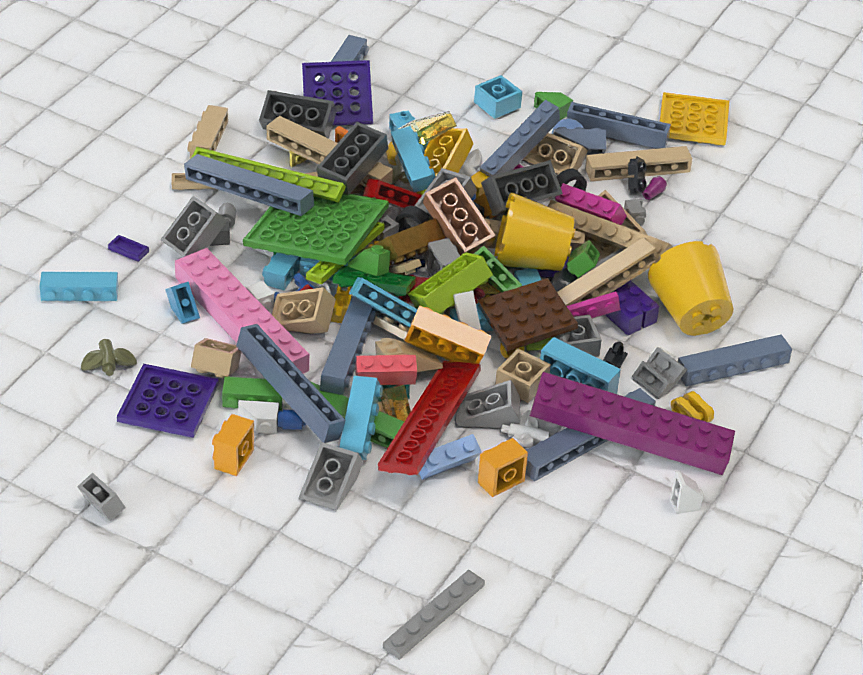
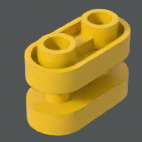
(693, 406)

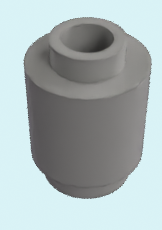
(228, 211)

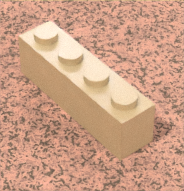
(209, 129)

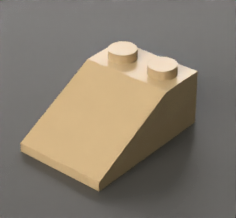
(304, 310)
(424, 359)

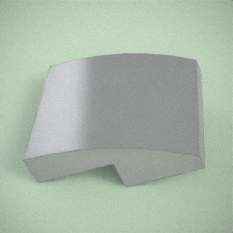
(659, 373)

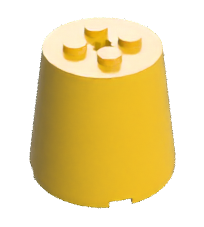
(534, 235)
(693, 287)

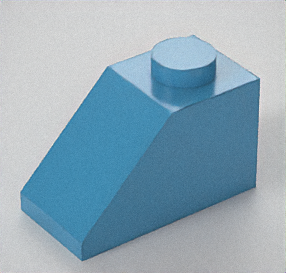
(182, 302)

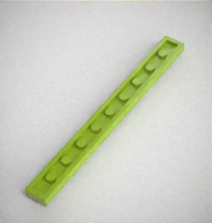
(321, 187)

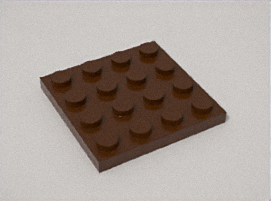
(527, 314)

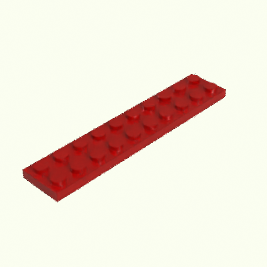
(429, 418)

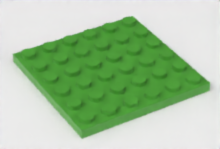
(324, 233)

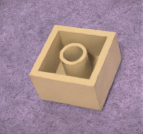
(215, 357)
(524, 373)

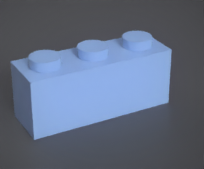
(451, 456)

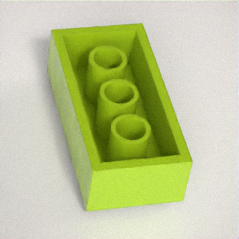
(457, 277)

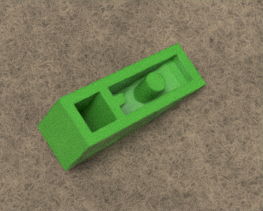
(501, 278)

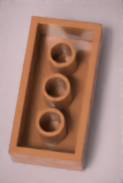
(458, 217)

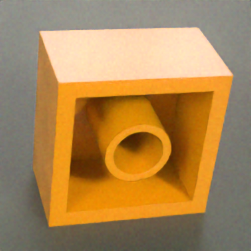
(233, 444)
(502, 467)

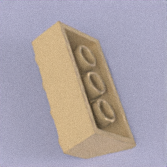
(560, 151)

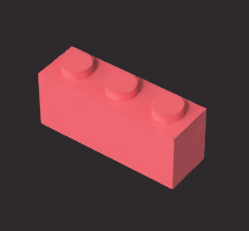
(388, 368)

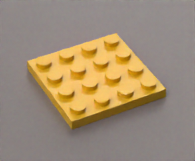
(695, 118)

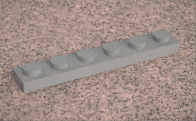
(433, 614)

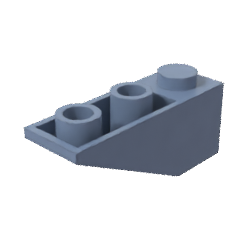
(592, 139)

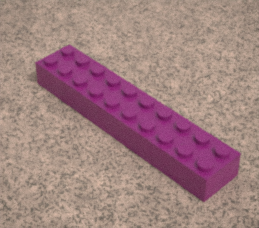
(633, 423)

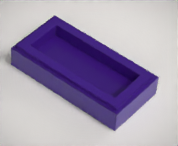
(128, 248)

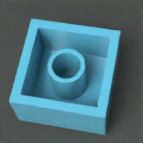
(498, 96)

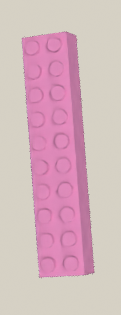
(233, 304)

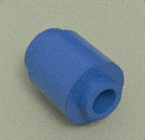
(290, 420)

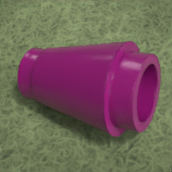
(655, 187)

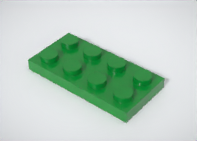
(389, 282)

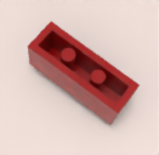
(393, 194)

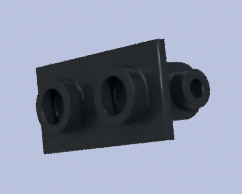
(637, 168)
(616, 355)

